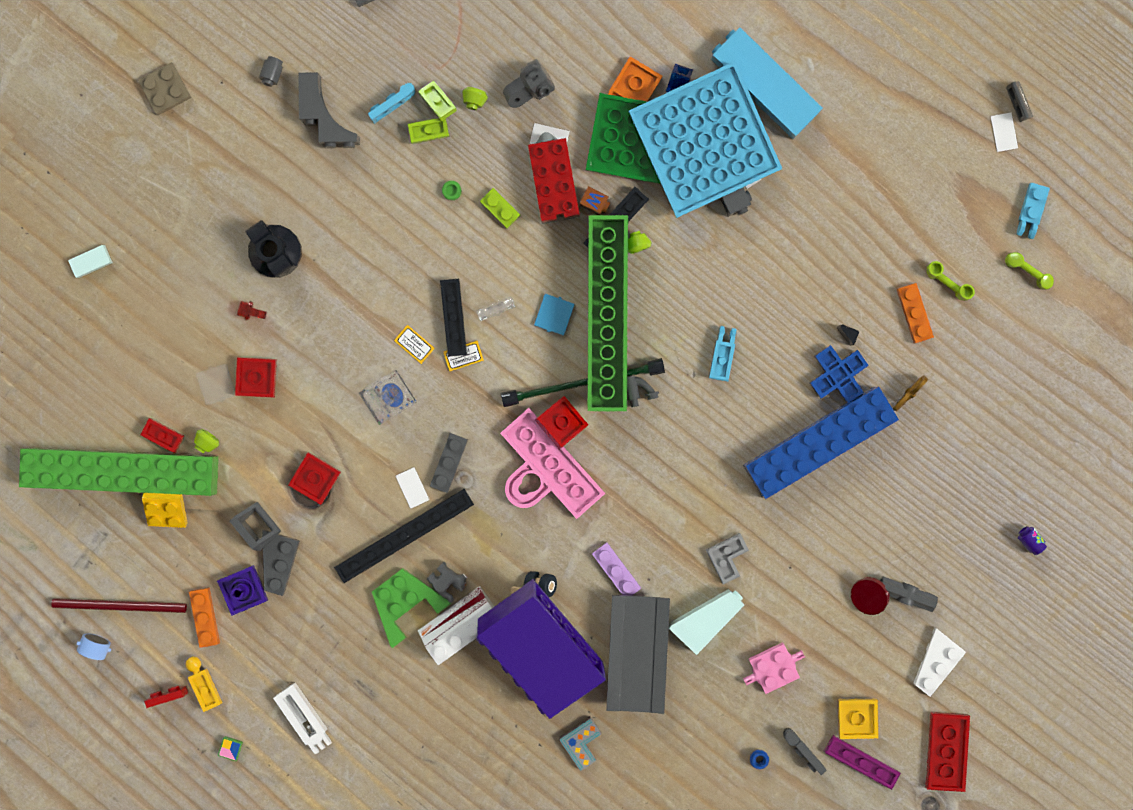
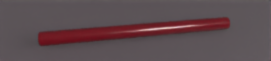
(119, 605)

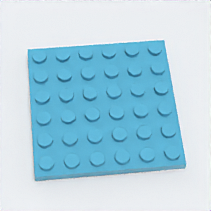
(705, 139)

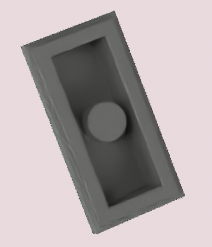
(1019, 101)

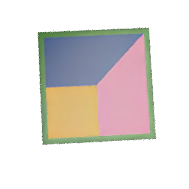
(230, 748)

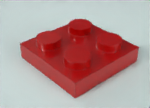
(255, 377)
(561, 422)
(314, 478)

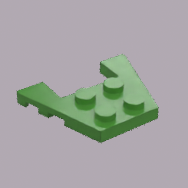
(400, 595)

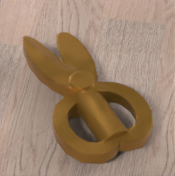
(911, 392)

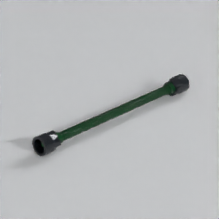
(512, 397)

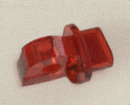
(246, 310)

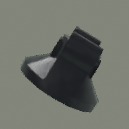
(288, 249)

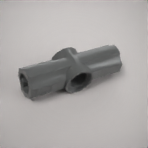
(910, 594)

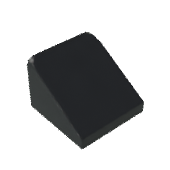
(848, 333)

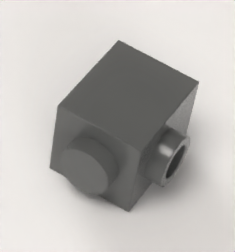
(737, 202)

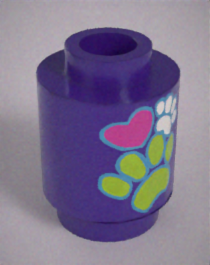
(1032, 540)

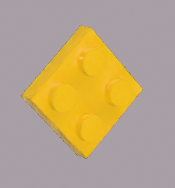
(164, 510)
(858, 718)

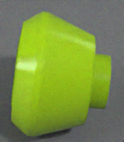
(474, 98)
(638, 242)
(205, 441)

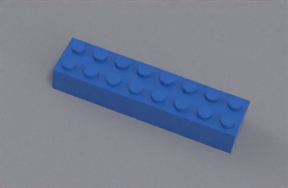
(820, 442)

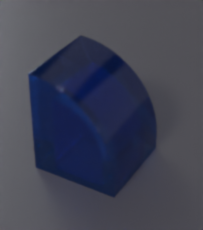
(679, 77)

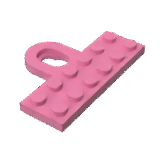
(555, 468)

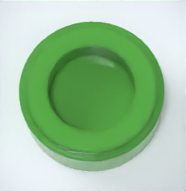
(451, 190)

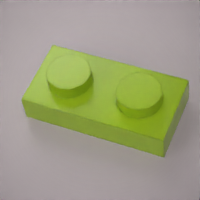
(437, 101)
(428, 130)
(500, 208)

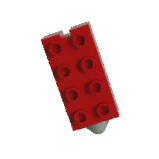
(553, 178)

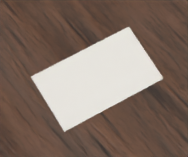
(538, 129)
(1004, 132)
(412, 487)

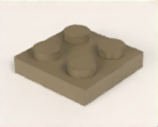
(164, 88)

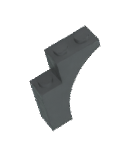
(313, 111)

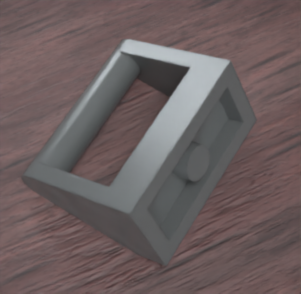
(248, 534)

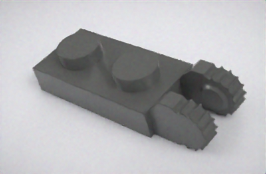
(802, 750)

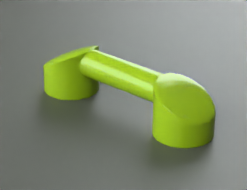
(1015, 259)
(935, 270)

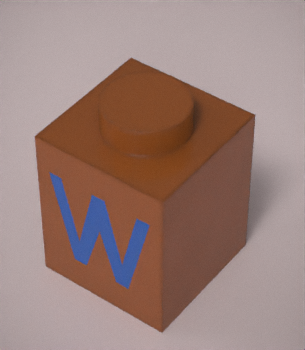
(595, 201)

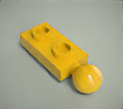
(202, 685)

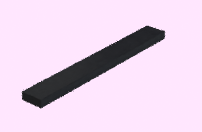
(404, 535)

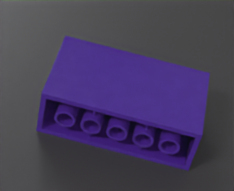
(540, 649)

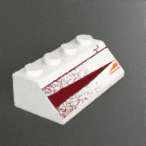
(455, 626)

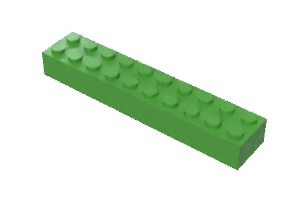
(607, 312)
(118, 471)

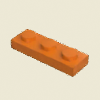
(915, 313)
(204, 617)

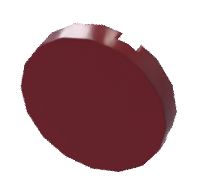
(870, 596)

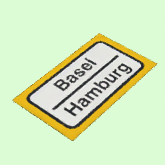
(414, 344)
(473, 356)

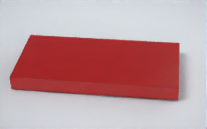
(947, 752)

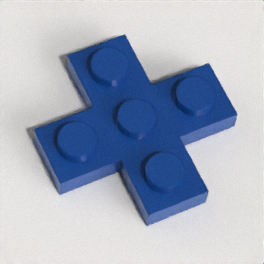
(839, 374)

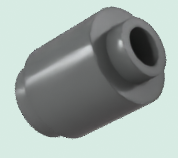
(271, 71)

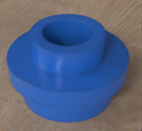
(762, 764)

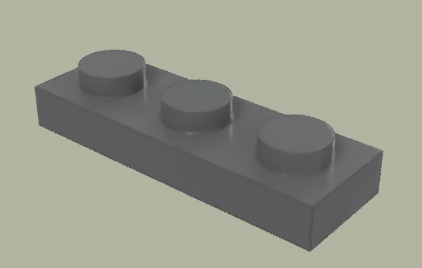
(448, 462)

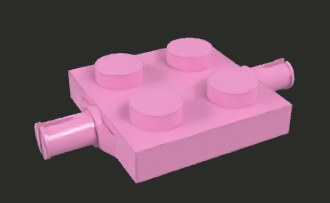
(774, 668)

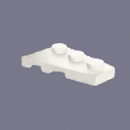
(938, 662)

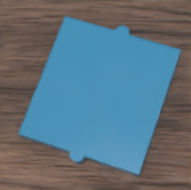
(554, 314)

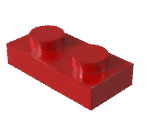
(162, 435)
(159, 698)

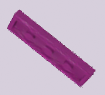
(862, 762)

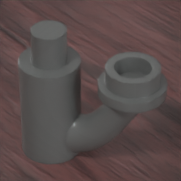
(633, 393)

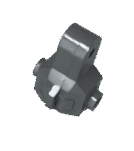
(533, 82)

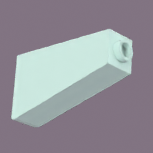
(705, 621)

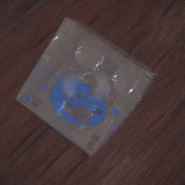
(387, 397)

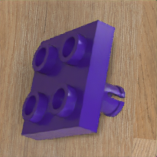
(242, 590)

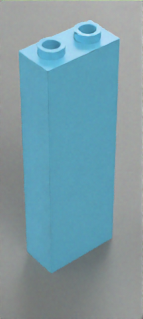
(767, 83)

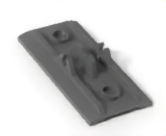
(638, 654)

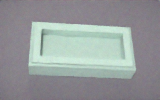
(90, 261)

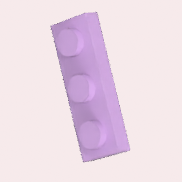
(616, 570)

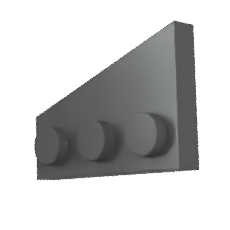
(278, 562)

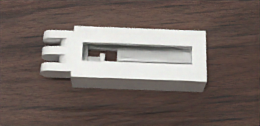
(299, 710)

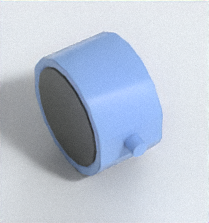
(93, 646)

